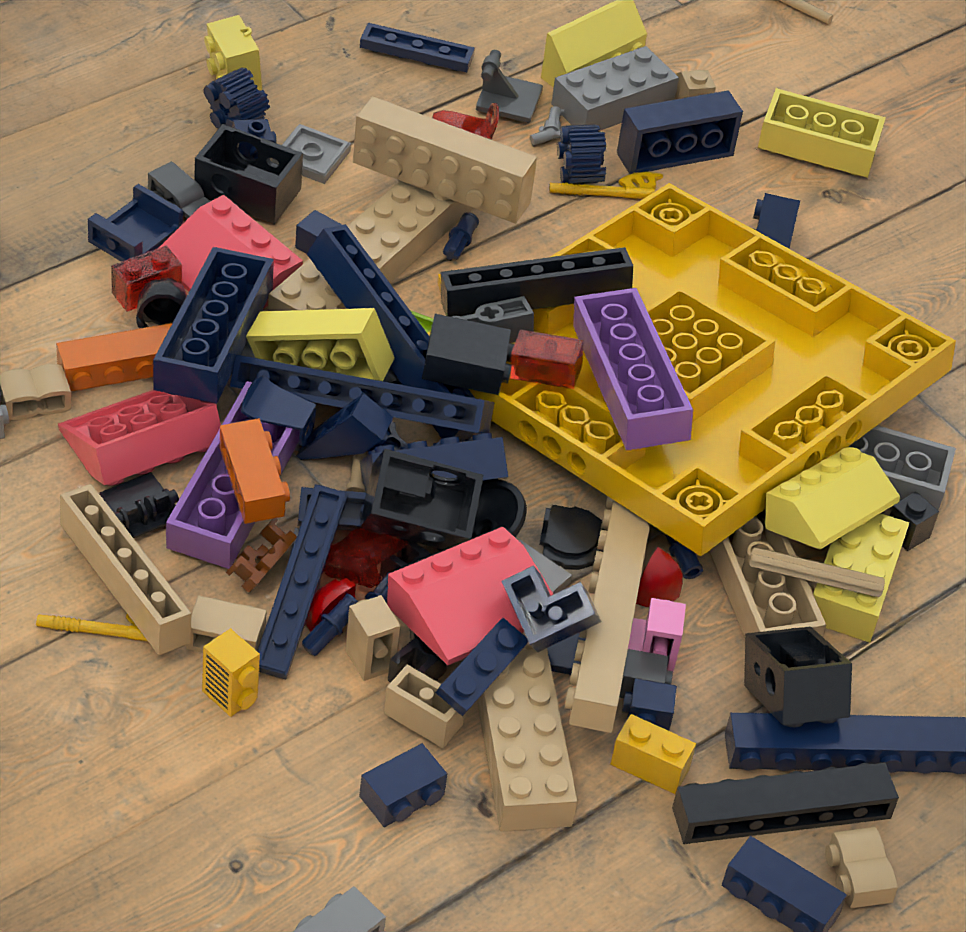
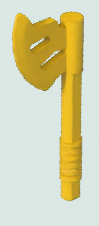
(627, 191)
(78, 625)

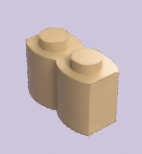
(35, 391)
(861, 867)

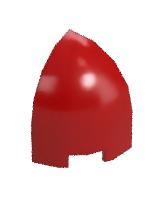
(660, 579)
(327, 598)

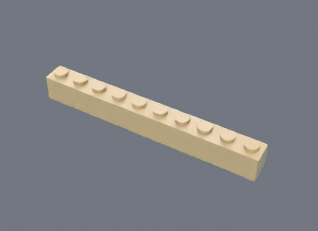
(606, 643)

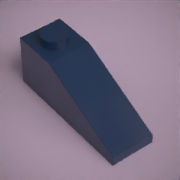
(349, 431)

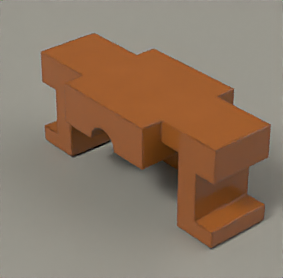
(253, 572)

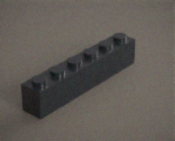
(542, 281)
(784, 802)

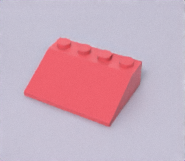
(230, 228)
(140, 434)
(459, 593)

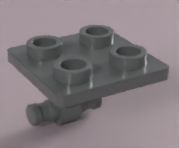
(515, 97)

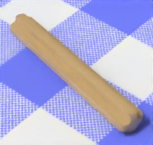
(817, 572)

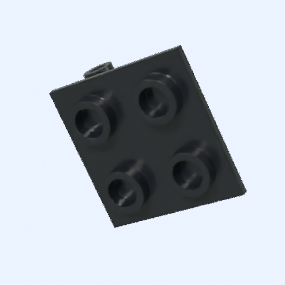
(141, 504)

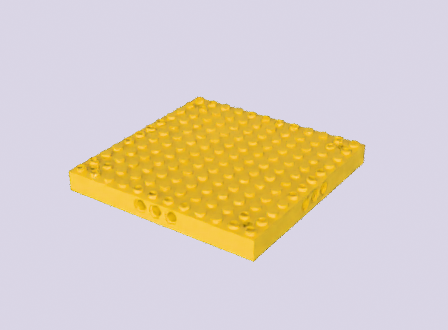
(767, 350)

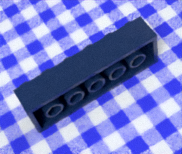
(213, 325)

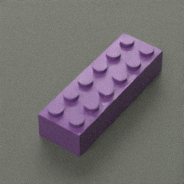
(632, 369)
(207, 514)

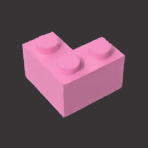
(660, 631)

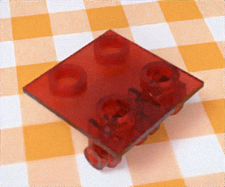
(359, 555)

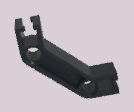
(416, 652)

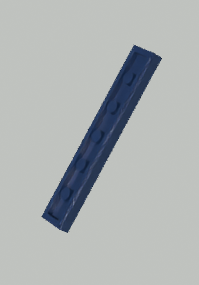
(300, 581)

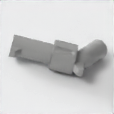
(551, 127)

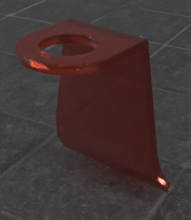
(470, 123)

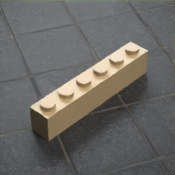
(125, 569)

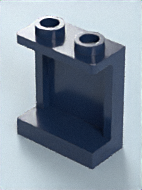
(135, 227)

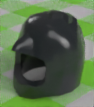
(160, 302)

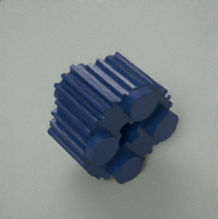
(235, 98)
(582, 153)

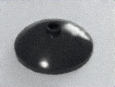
(499, 506)

